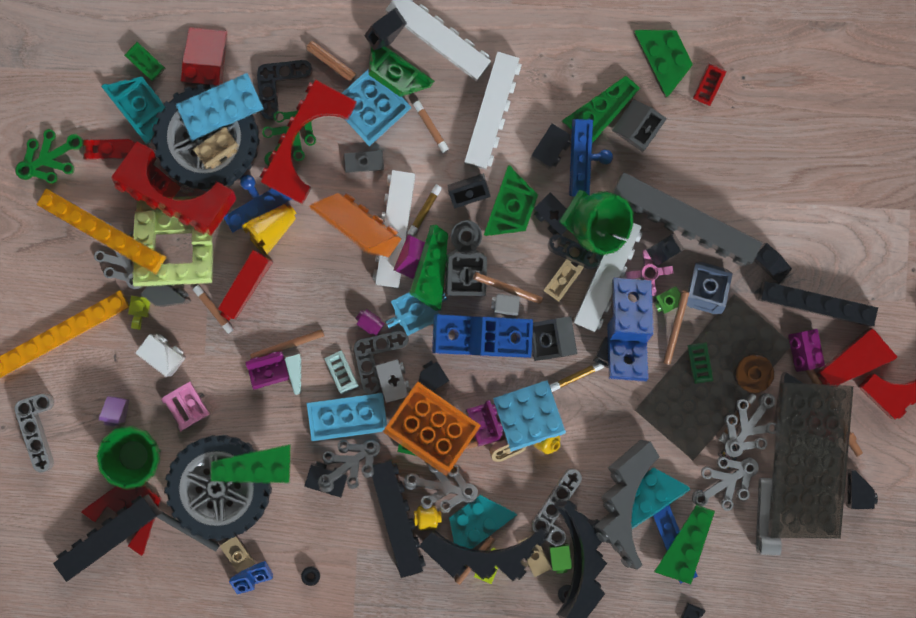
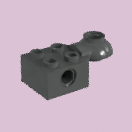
(465, 262)

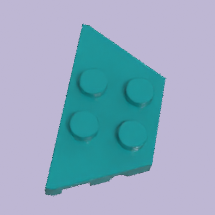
(137, 104)
(654, 494)
(478, 521)

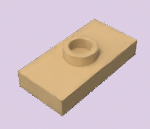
(237, 554)
(538, 561)

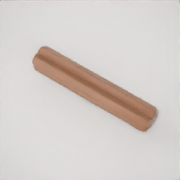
(331, 61)

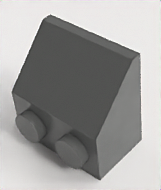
(553, 339)

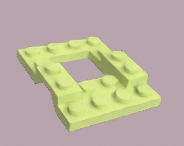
(153, 222)

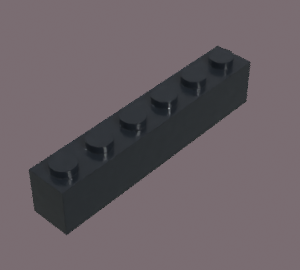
(817, 304)
(396, 518)
(106, 538)

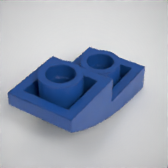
(246, 579)

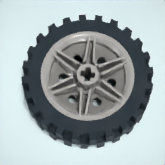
(176, 151)
(192, 508)

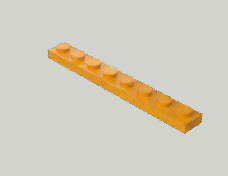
(101, 231)
(62, 333)

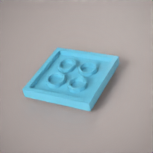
(375, 108)
(529, 415)

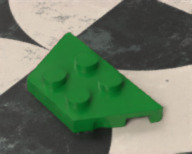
(665, 56)
(396, 72)
(512, 206)

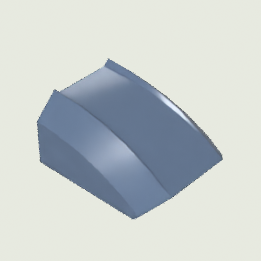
(709, 288)

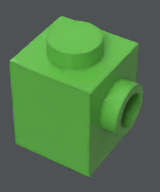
(667, 300)

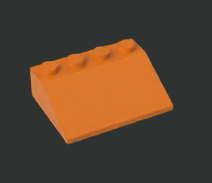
(357, 224)
(431, 428)

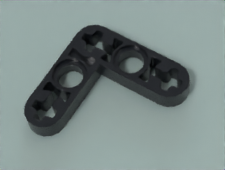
(271, 82)
(583, 252)

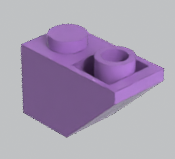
(114, 411)

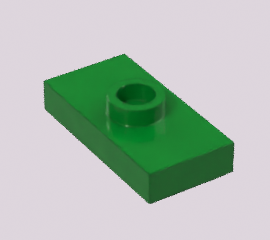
(145, 61)

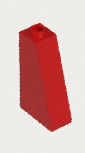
(244, 285)
(859, 357)

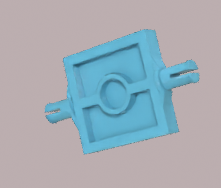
(412, 313)

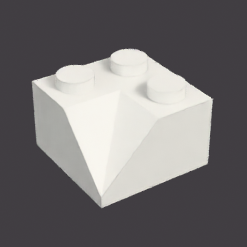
(160, 354)

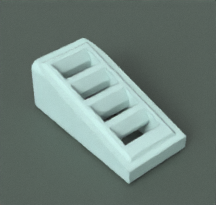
(294, 369)
(348, 387)

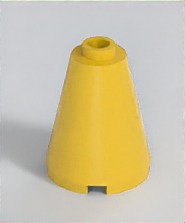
(269, 227)

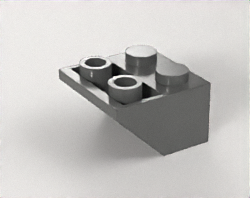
(639, 125)
(165, 295)

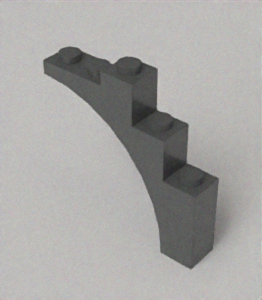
(619, 500)

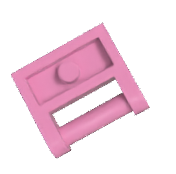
(191, 404)

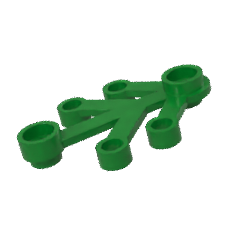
(280, 130)
(46, 158)

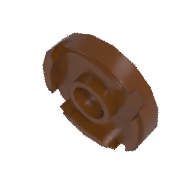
(754, 373)

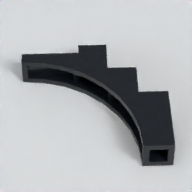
(483, 562)
(588, 563)

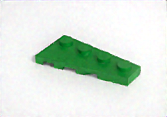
(605, 106)
(431, 269)
(260, 466)

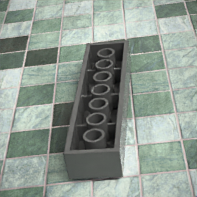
(688, 220)

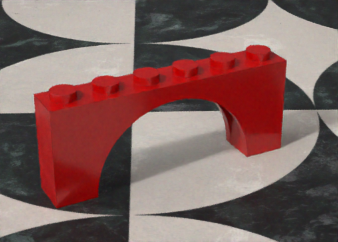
(319, 102)
(200, 212)
(888, 396)

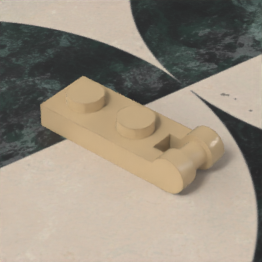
(563, 278)

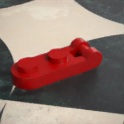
(107, 148)

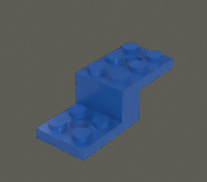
(630, 329)
(482, 336)

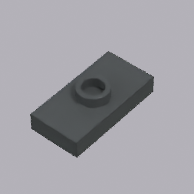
(364, 161)

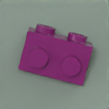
(806, 350)
(267, 370)
(490, 429)

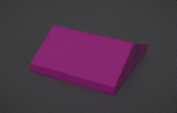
(409, 257)

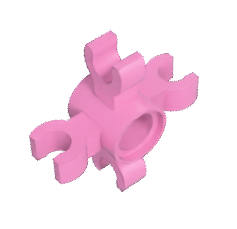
(657, 271)

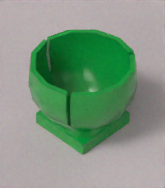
(598, 217)
(128, 457)

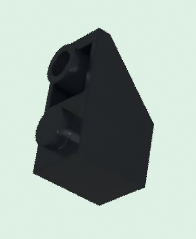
(385, 29)

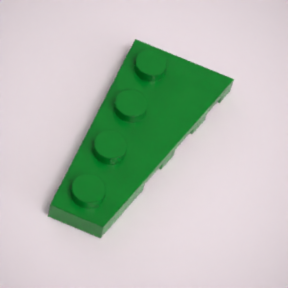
(685, 551)

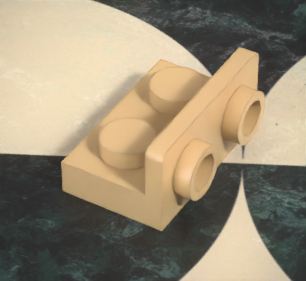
(216, 148)

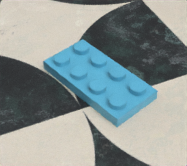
(219, 106)
(347, 416)

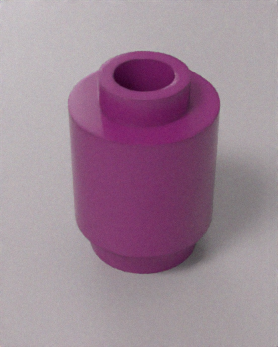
(369, 322)

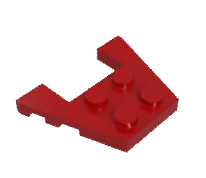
(116, 500)

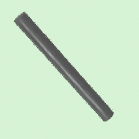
(176, 524)

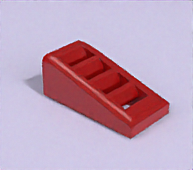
(721, 72)
(163, 184)

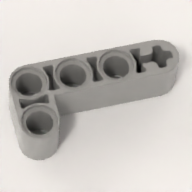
(38, 433)
(549, 519)
(764, 544)

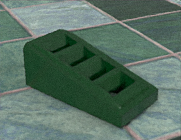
(694, 371)

